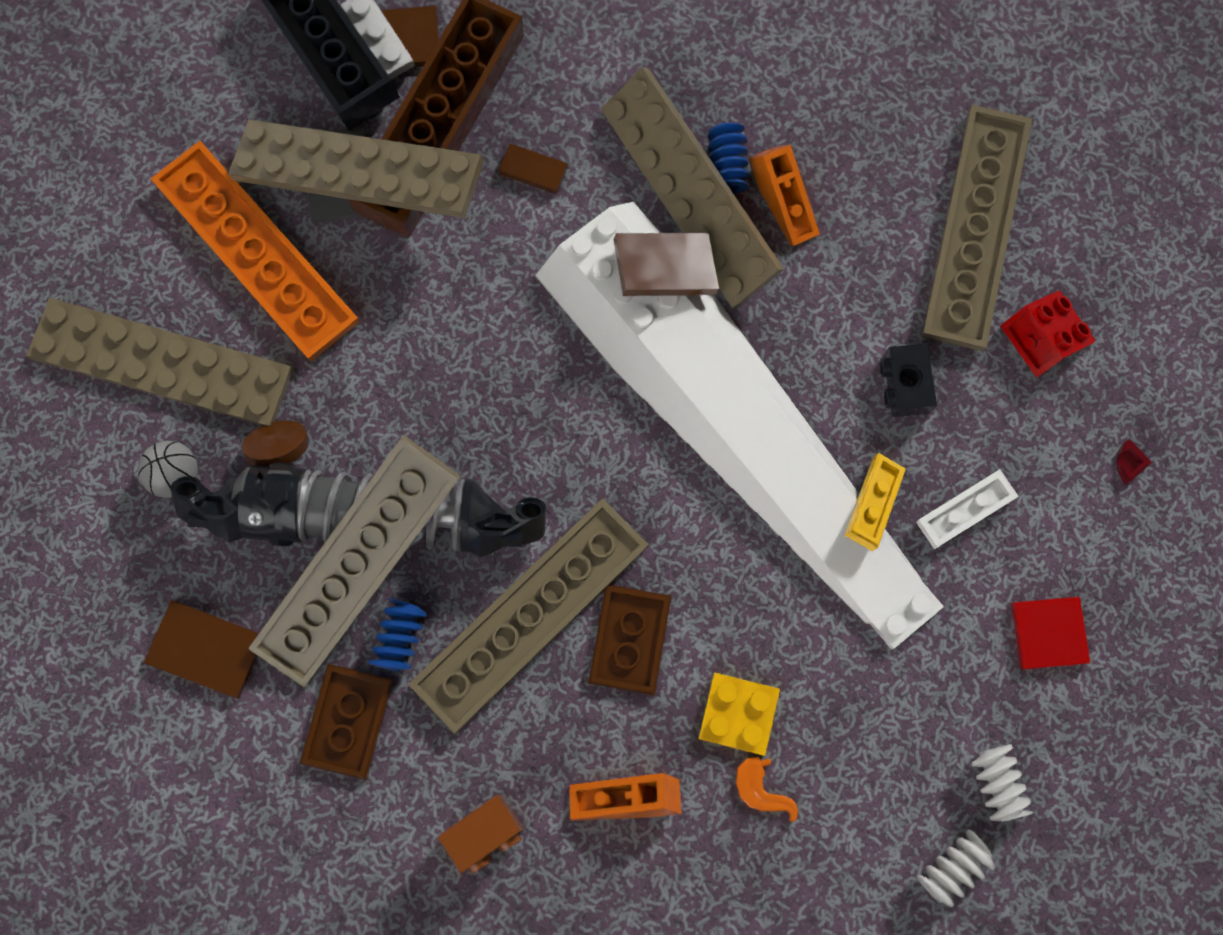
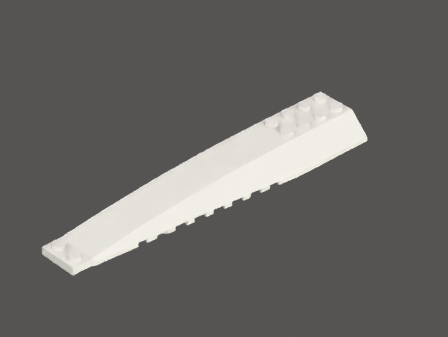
(733, 412)

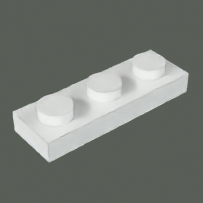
(378, 36)
(967, 509)

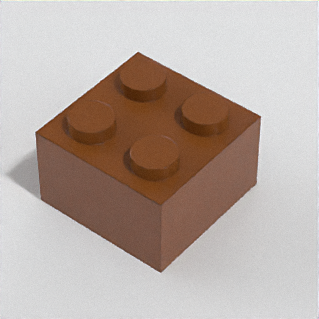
(481, 833)

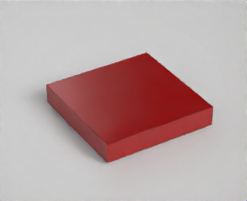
(1050, 633)

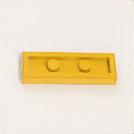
(875, 502)

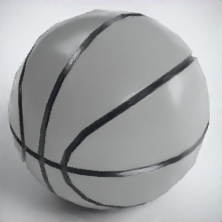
(164, 464)

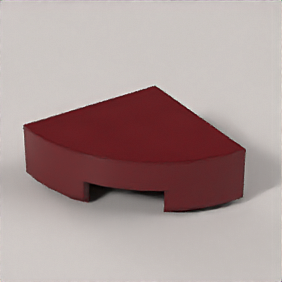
(1131, 461)

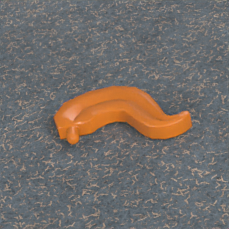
(751, 790)

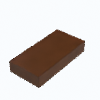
(533, 168)

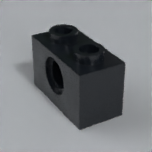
(916, 364)

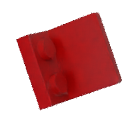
(1047, 332)

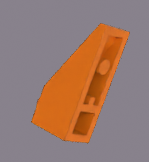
(785, 193)
(626, 798)

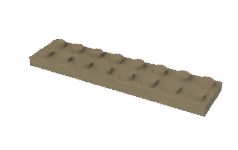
(357, 168)
(691, 185)
(977, 228)
(160, 362)
(354, 560)
(528, 616)

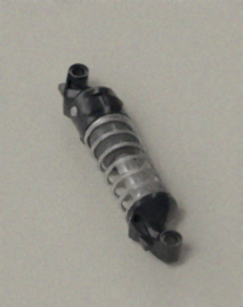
(294, 503)

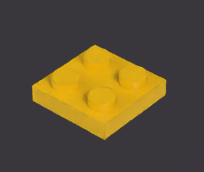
(739, 714)

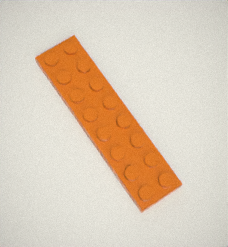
(255, 251)

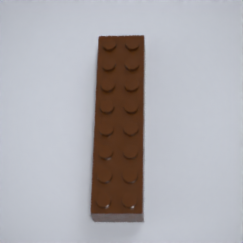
(450, 91)

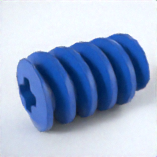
(728, 154)
(398, 636)

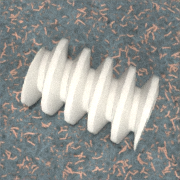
(1002, 784)
(957, 869)

